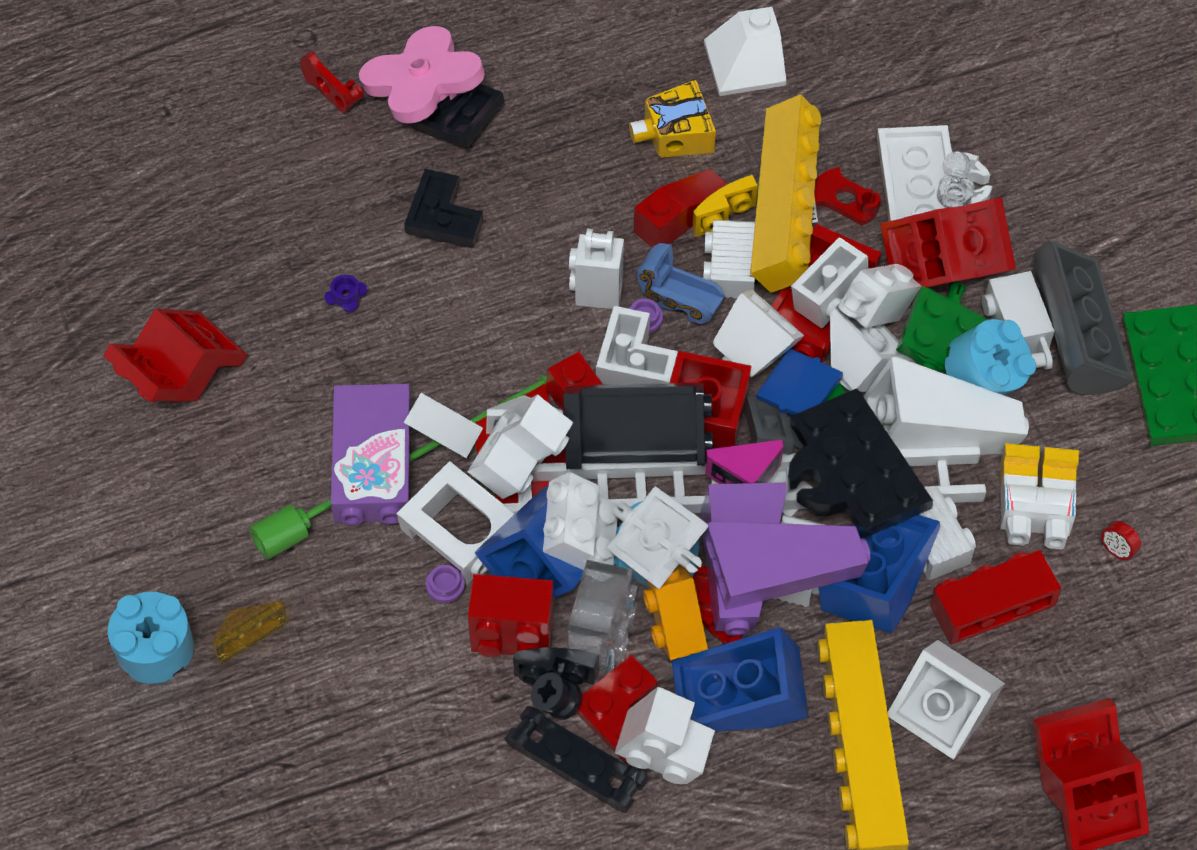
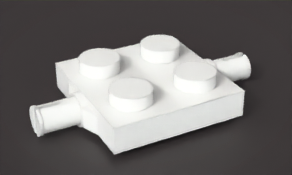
(657, 537)

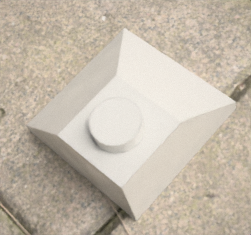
(747, 53)
(860, 350)

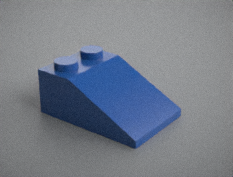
(889, 578)
(744, 683)

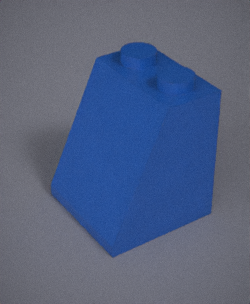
(519, 553)

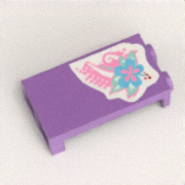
(370, 453)

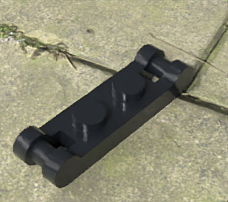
(576, 760)

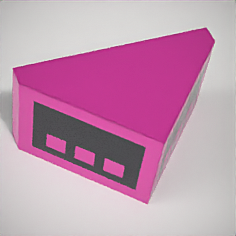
(744, 462)

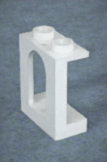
(419, 511)

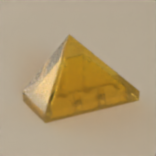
(247, 627)

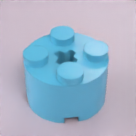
(991, 357)
(150, 636)

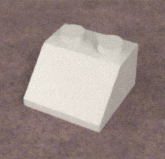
(945, 698)

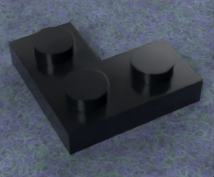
(436, 217)

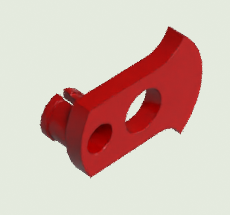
(339, 94)
(832, 183)

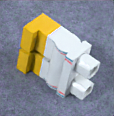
(1043, 508)

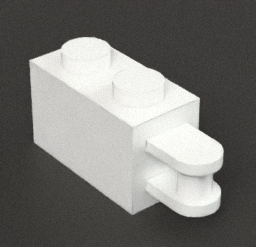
(597, 270)
(880, 295)
(1019, 300)

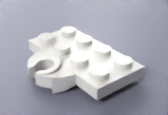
(913, 167)

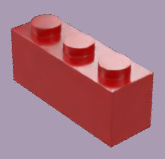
(994, 596)

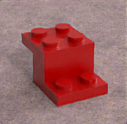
(951, 243)
(174, 356)
(1091, 776)

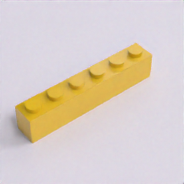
(786, 193)
(863, 737)

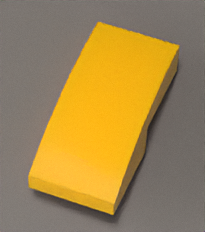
(730, 199)

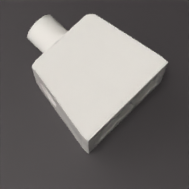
(755, 333)

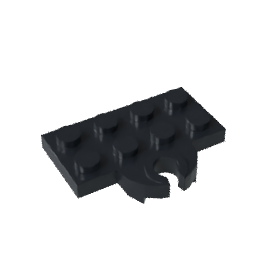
(854, 465)

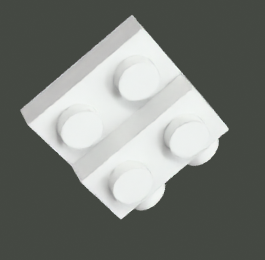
(578, 522)

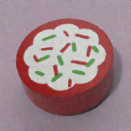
(1121, 540)

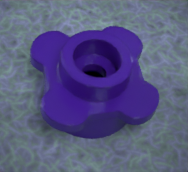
(345, 284)

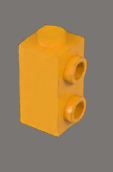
(676, 615)

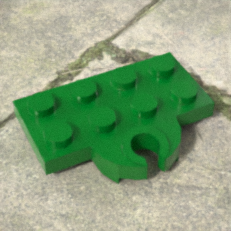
(1165, 370)

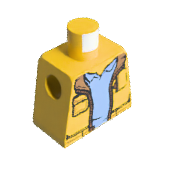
(676, 123)

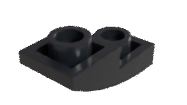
(570, 663)

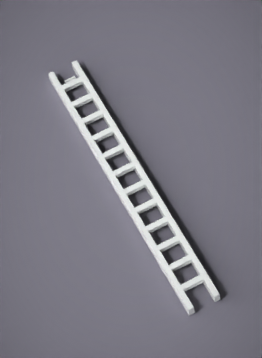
(602, 471)

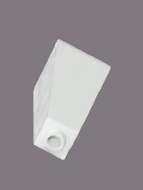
(941, 411)

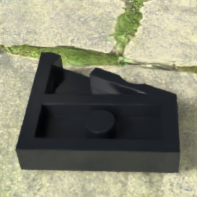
(463, 116)

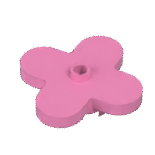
(422, 74)

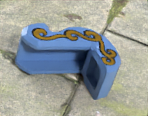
(677, 288)

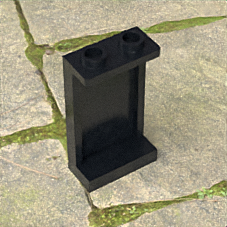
(637, 423)

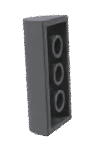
(1081, 320)

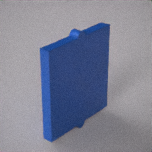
(799, 383)

